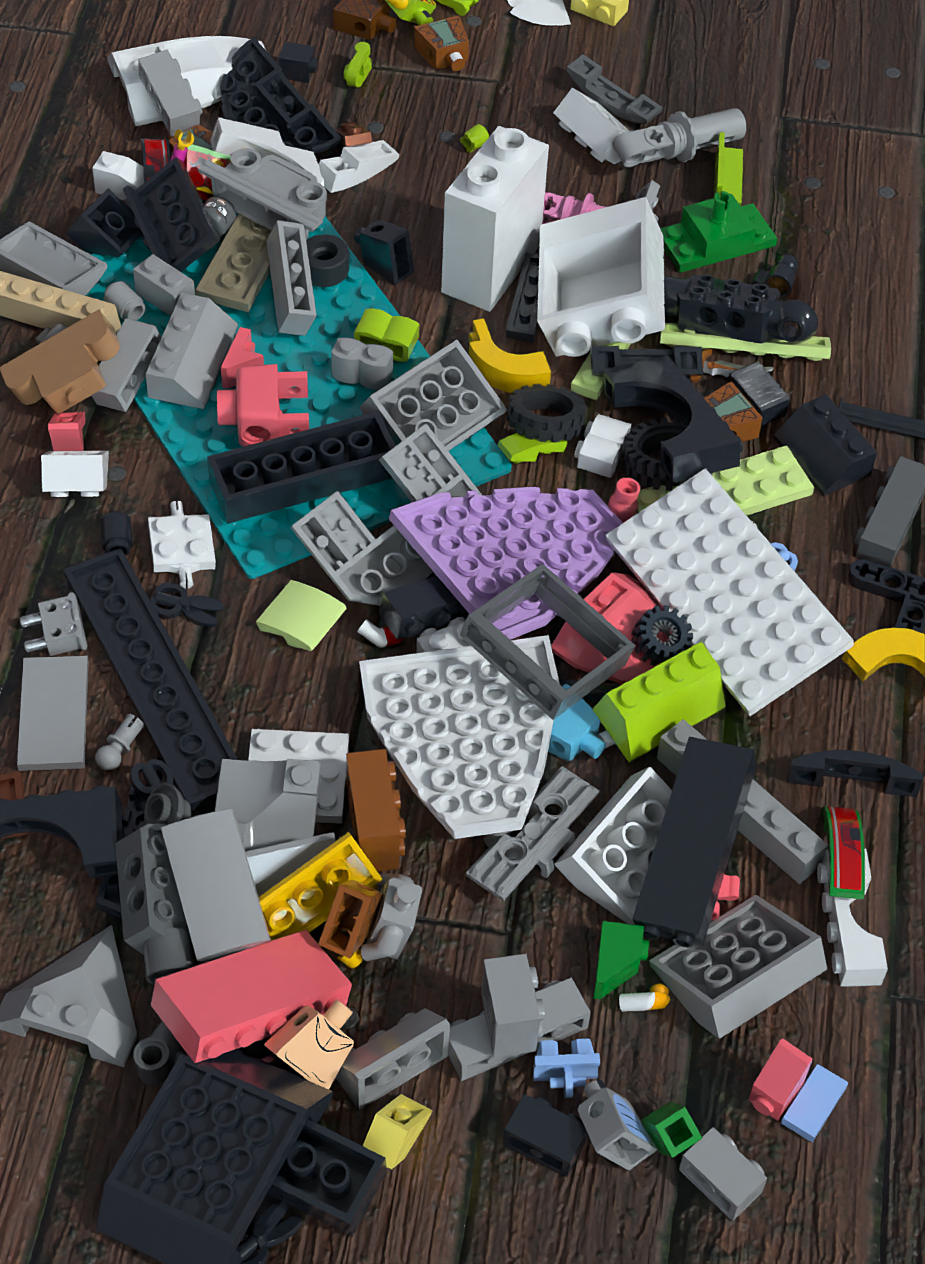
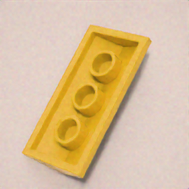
(307, 894)

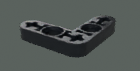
(911, 600)

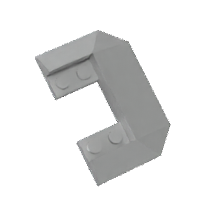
(346, 548)

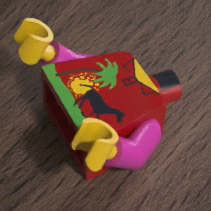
(193, 157)

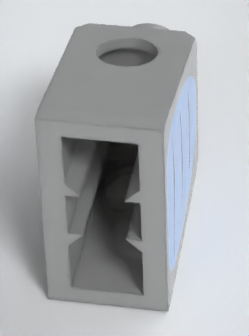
(614, 1126)

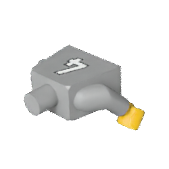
(393, 920)

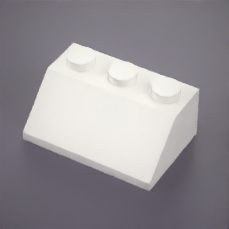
(591, 124)

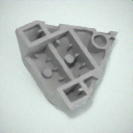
(78, 999)

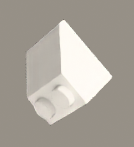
(74, 472)

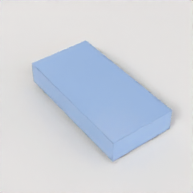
(814, 1103)

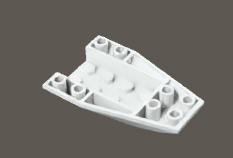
(201, 61)

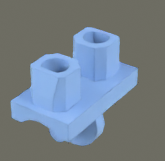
(568, 1069)

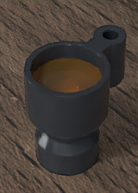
(780, 276)

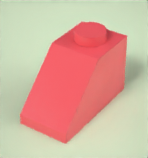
(780, 1080)

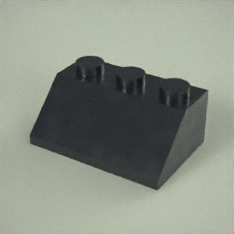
(826, 445)

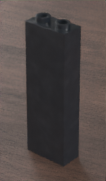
(695, 842)

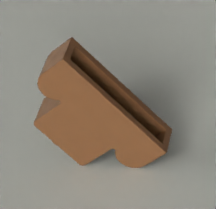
(64, 365)

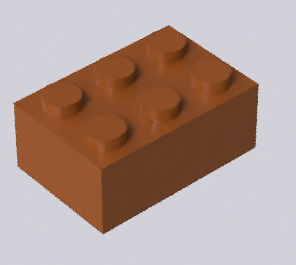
(375, 808)

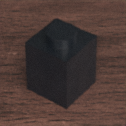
(298, 62)

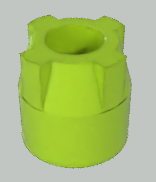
(474, 138)

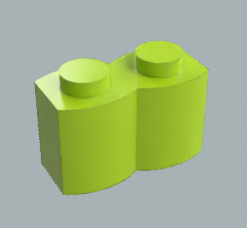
(390, 331)

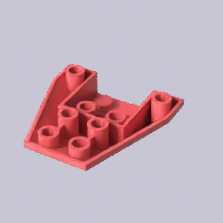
(621, 603)

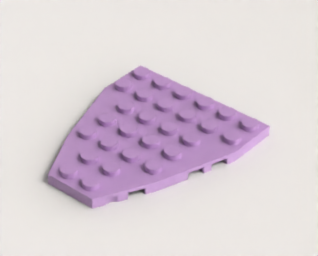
(496, 539)

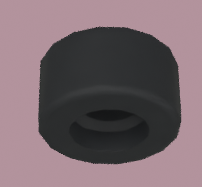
(327, 260)

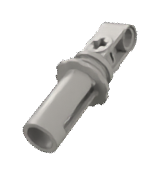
(679, 137)

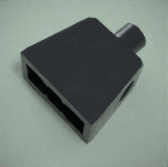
(386, 250)

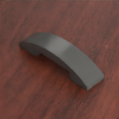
(610, 96)

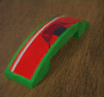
(845, 852)

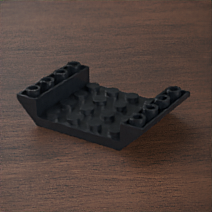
(206, 1157)

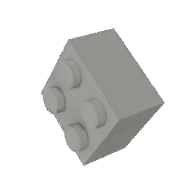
(511, 1005)

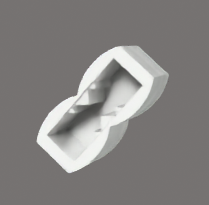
(602, 445)

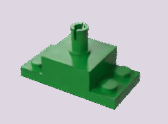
(716, 232)

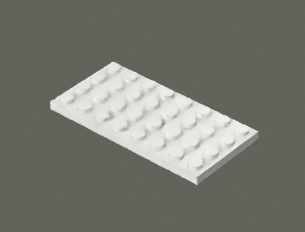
(734, 589)

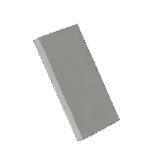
(53, 713)

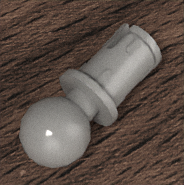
(109, 756)

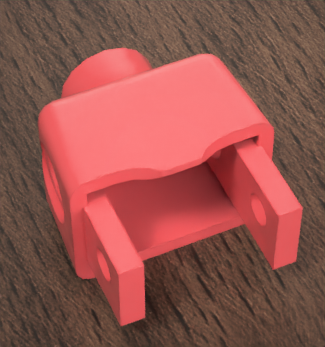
(256, 403)

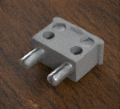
(61, 626)

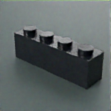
(419, 607)

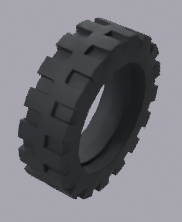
(546, 427)

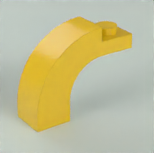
(504, 369)
(884, 648)

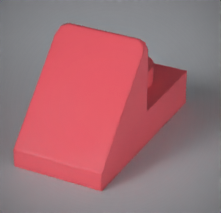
(239, 355)
(66, 431)

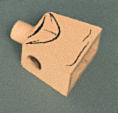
(314, 1043)

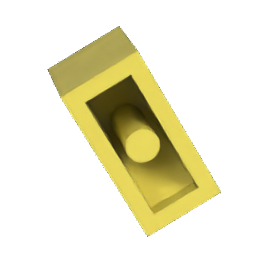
(396, 1129)

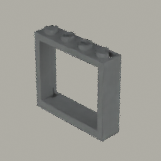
(519, 667)

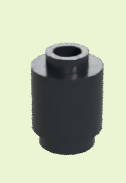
(116, 532)

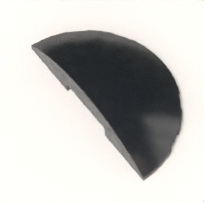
(263, 97)

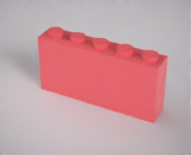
(247, 994)

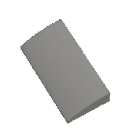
(49, 260)
(215, 885)

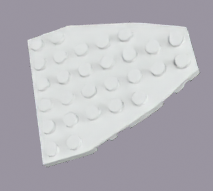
(462, 733)

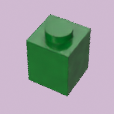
(671, 1129)

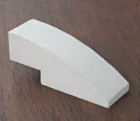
(356, 165)

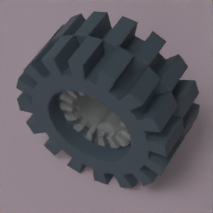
(667, 622)

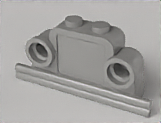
(268, 189)

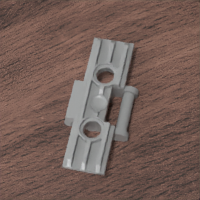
(538, 839)

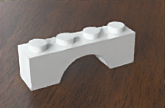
(858, 954)

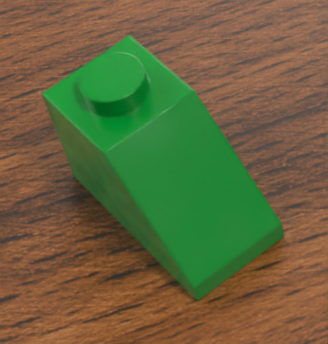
(618, 956)

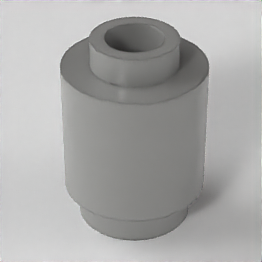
(127, 302)

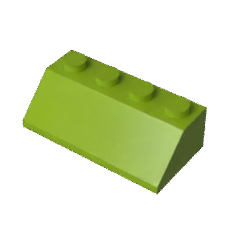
(660, 698)

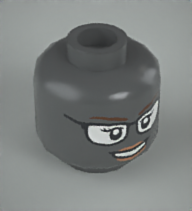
(221, 214)

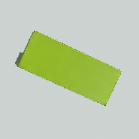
(728, 169)

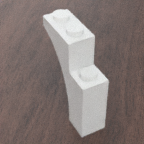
(233, 135)

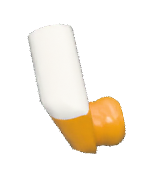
(652, 1000)

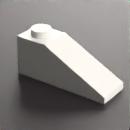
(115, 173)

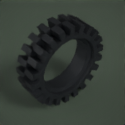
(645, 439)

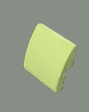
(301, 615)

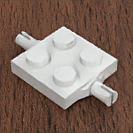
(181, 543)

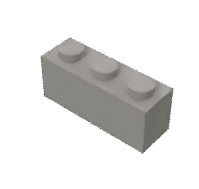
(169, 91)
(129, 366)

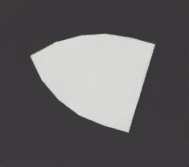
(542, 12)

